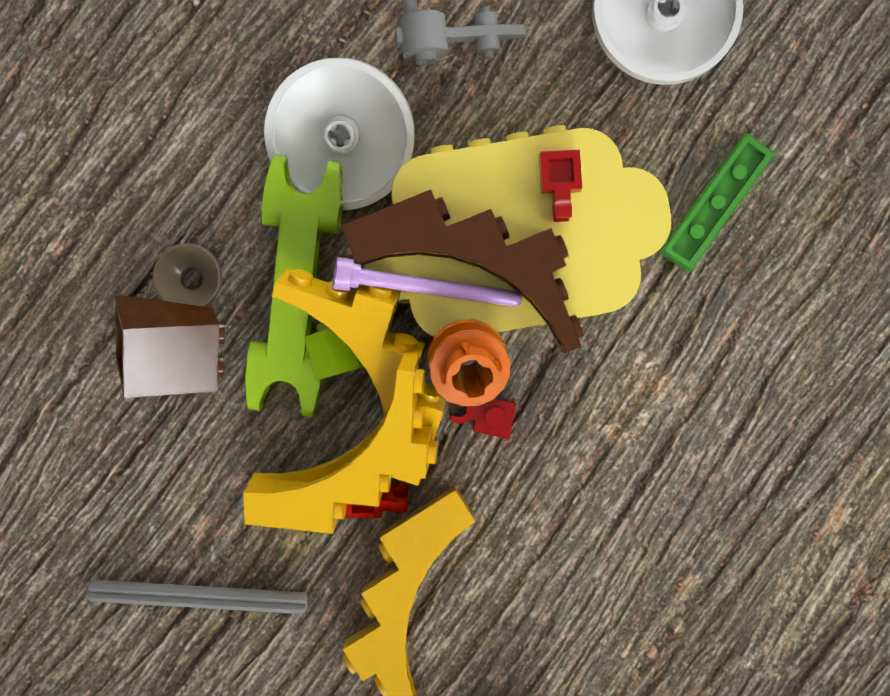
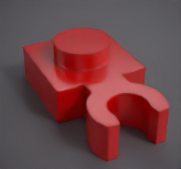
(490, 418)

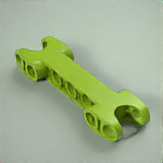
(300, 227)

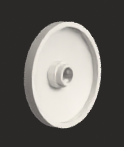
(666, 38)
(343, 115)

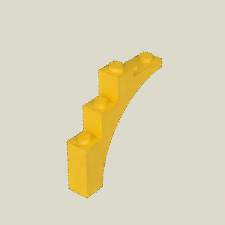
(363, 323)
(319, 495)
(413, 547)

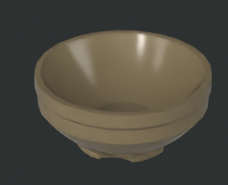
(174, 263)

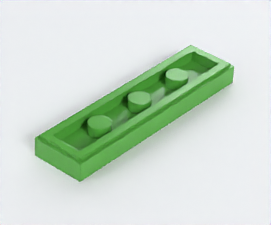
(716, 202)

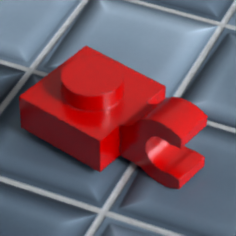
(560, 176)
(388, 502)

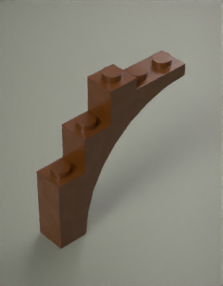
(527, 266)

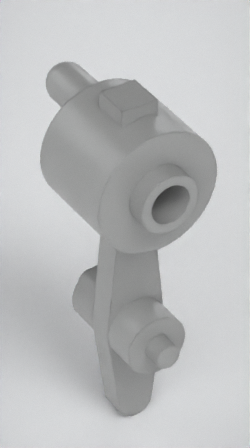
(426, 37)

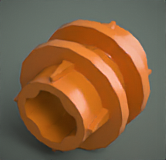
(474, 382)

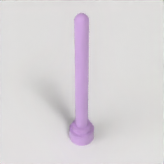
(349, 274)

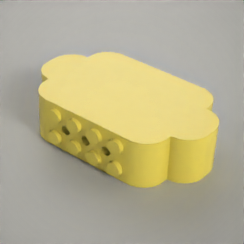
(613, 223)

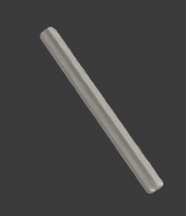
(197, 596)

